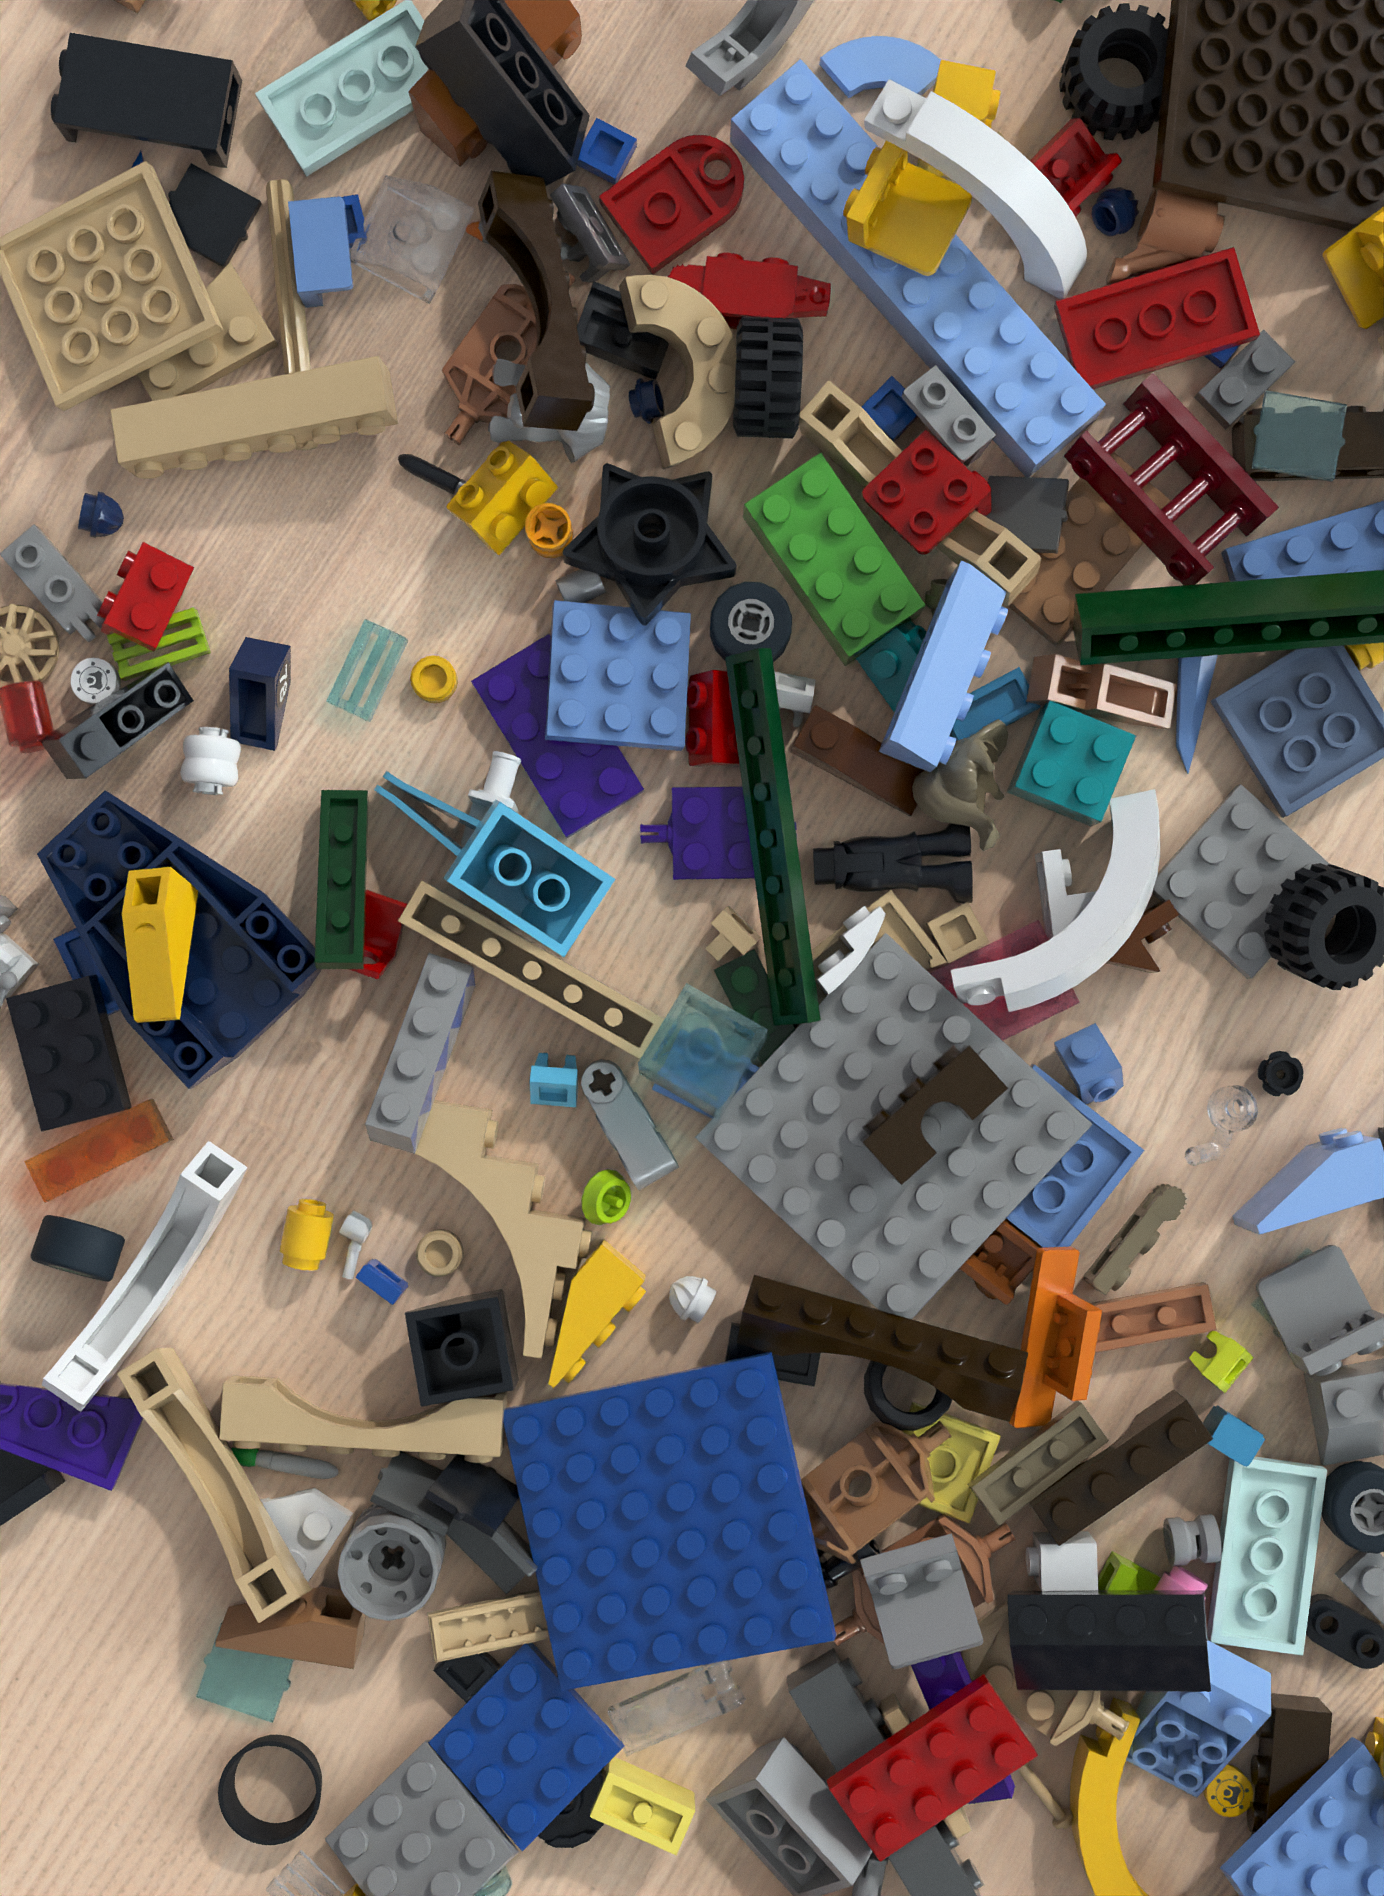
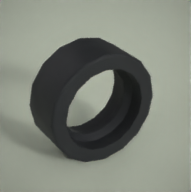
(893, 1416)

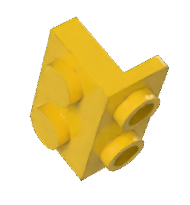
(502, 495)

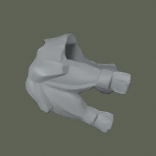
(575, 443)

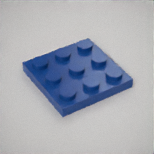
(526, 1745)

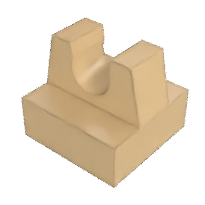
(733, 932)

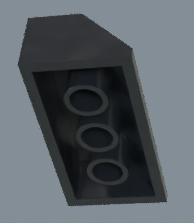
(505, 86)
(1109, 1640)

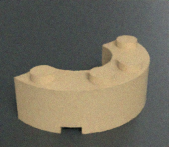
(706, 350)

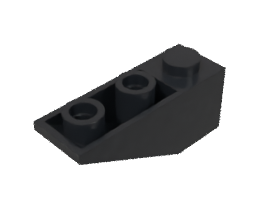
(116, 722)

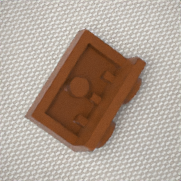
(1002, 1262)

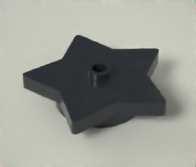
(651, 538)

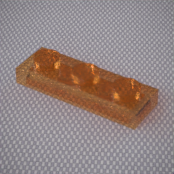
(98, 1150)

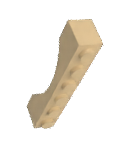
(864, 450)
(271, 1412)
(250, 1540)

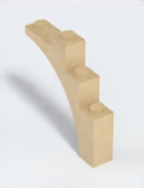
(538, 1239)

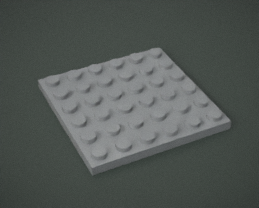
(802, 1118)

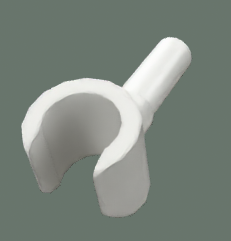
(357, 1229)

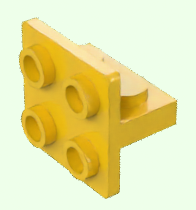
(1359, 269)

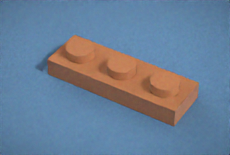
(1155, 1316)

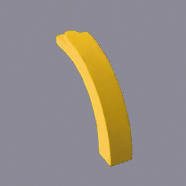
(1093, 1804)

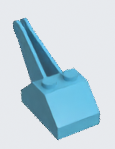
(516, 870)

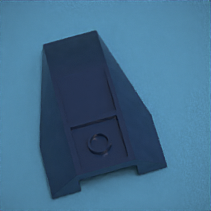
(243, 952)

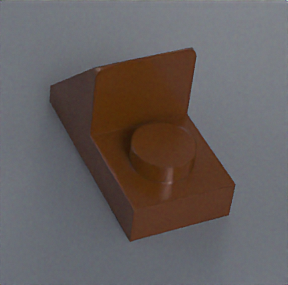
(1151, 927)

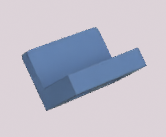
(320, 248)

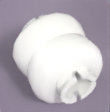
(210, 760)

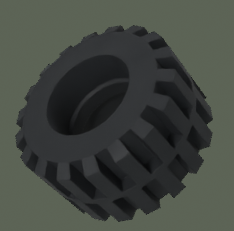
(1096, 100)
(768, 377)
(1304, 913)

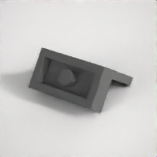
(503, 1557)

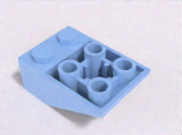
(1196, 1734)

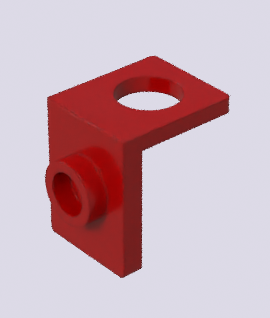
(381, 932)

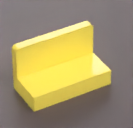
(644, 1805)

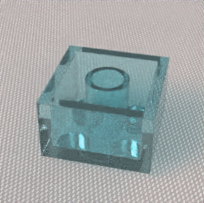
(702, 1051)

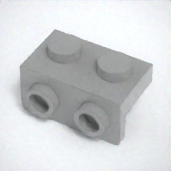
(948, 416)

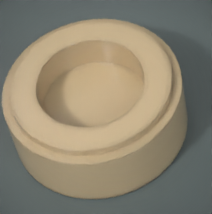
(439, 1253)

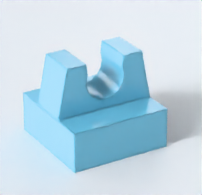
(553, 1084)

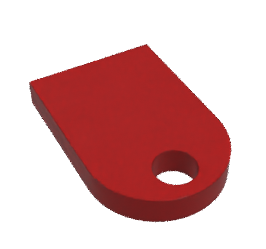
(672, 201)

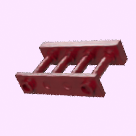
(1202, 458)

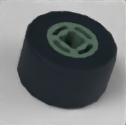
(77, 1248)

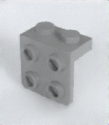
(1321, 1311)

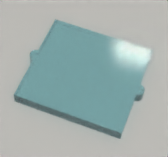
(1299, 436)
(245, 1681)

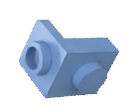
(1090, 1064)

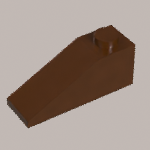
(856, 759)

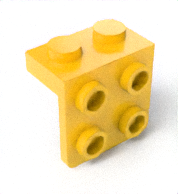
(905, 211)

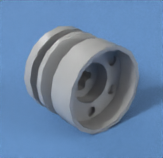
(388, 1583)

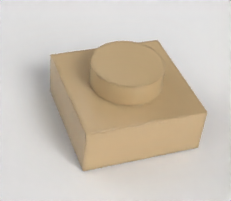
(957, 932)

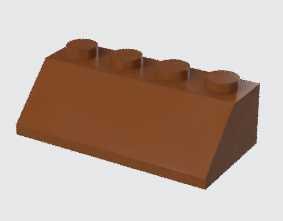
(556, 31)

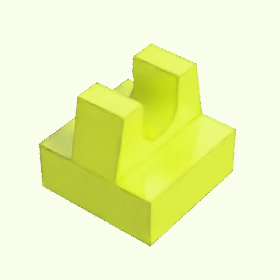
(1226, 1364)

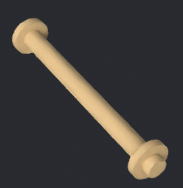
(1062, 1817)

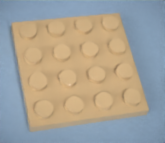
(105, 286)

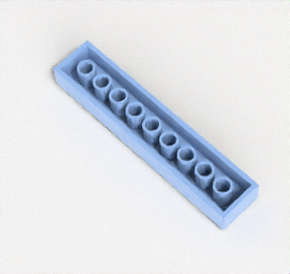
(953, 319)

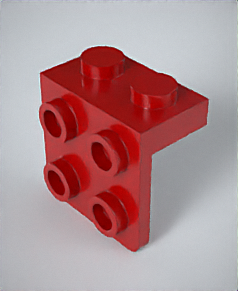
(926, 493)

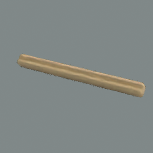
(290, 307)

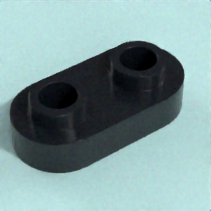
(1346, 1632)

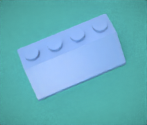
(944, 669)

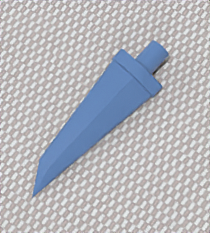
(1192, 694)

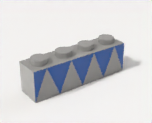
(421, 1053)

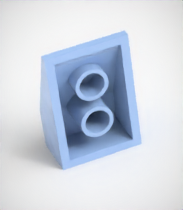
(1318, 1181)

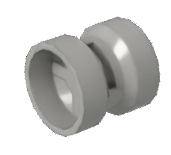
(1192, 1540)

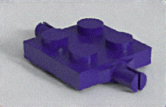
(706, 834)

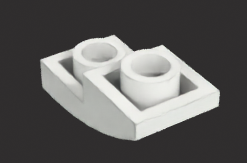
(859, 937)

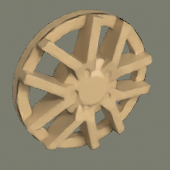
(19, 646)

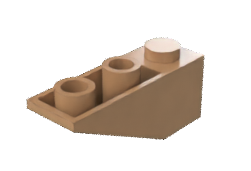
(312, 1629)

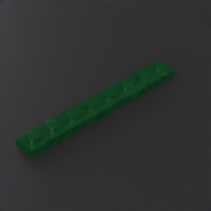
(772, 837)

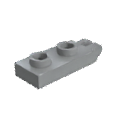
(54, 582)

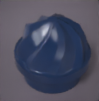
(1115, 211)
(100, 515)

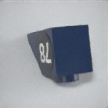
(259, 692)

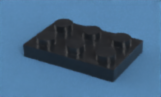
(69, 1052)

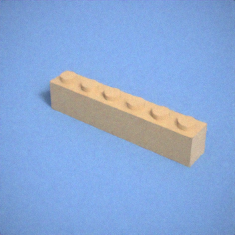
(254, 417)
(531, 969)

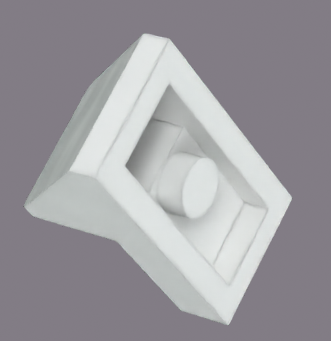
(1057, 906)

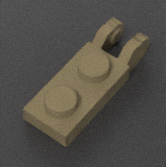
(1135, 1236)

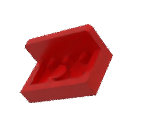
(1076, 164)
(146, 596)
(711, 722)

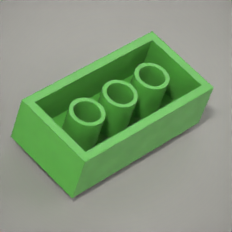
(832, 558)

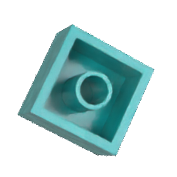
(1071, 763)

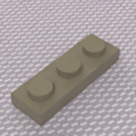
(1038, 1462)

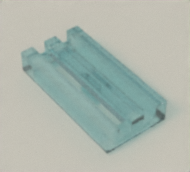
(385, 674)

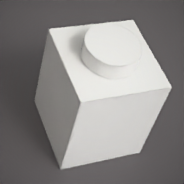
(1065, 1566)

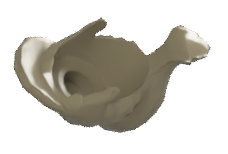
(958, 789)

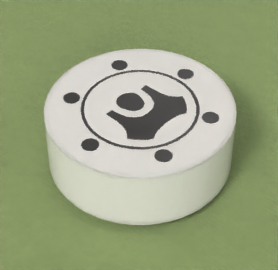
(94, 680)

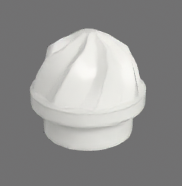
(691, 1297)

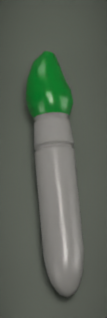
(285, 1463)

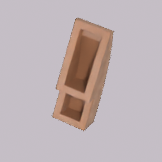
(1102, 691)

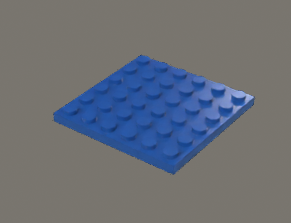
(668, 1523)

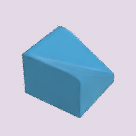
(1233, 1436)

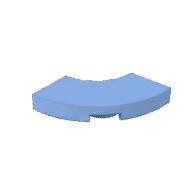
(876, 59)

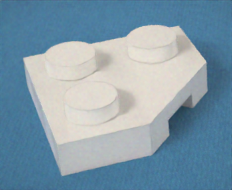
(308, 1525)

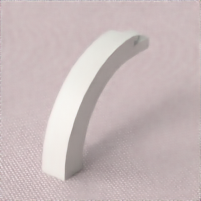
(993, 174)
(1095, 933)
(151, 1280)

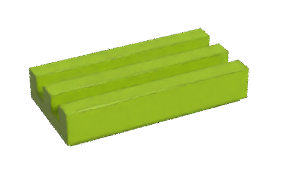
(177, 619)

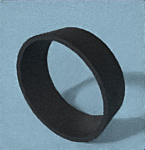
(247, 1825)

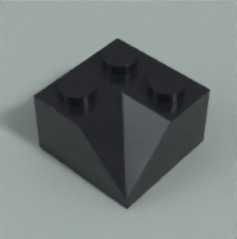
(462, 1348)

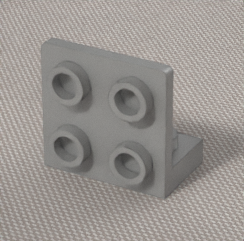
(922, 1601)

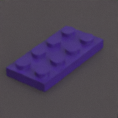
(572, 777)

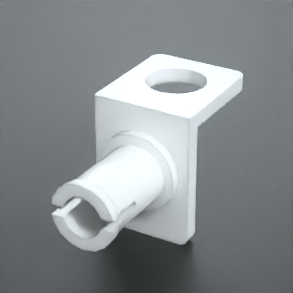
(496, 787)

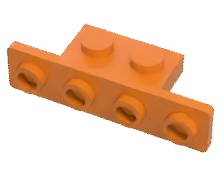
(1058, 1337)

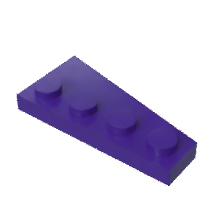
(57, 1435)

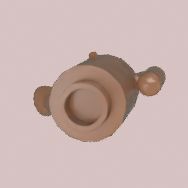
(1170, 233)

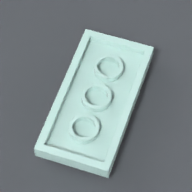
(348, 89)
(1267, 1555)

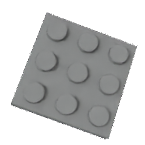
(1229, 874)
(421, 1834)

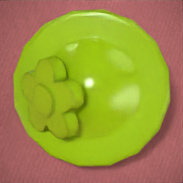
(605, 1197)

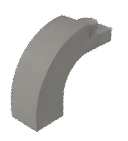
(746, 43)

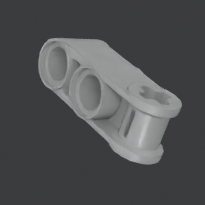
(628, 1126)

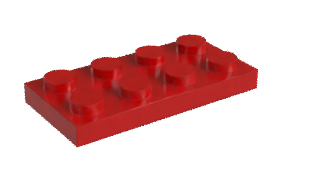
(1157, 319)
(931, 1768)

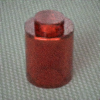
(25, 715)

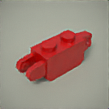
(755, 288)

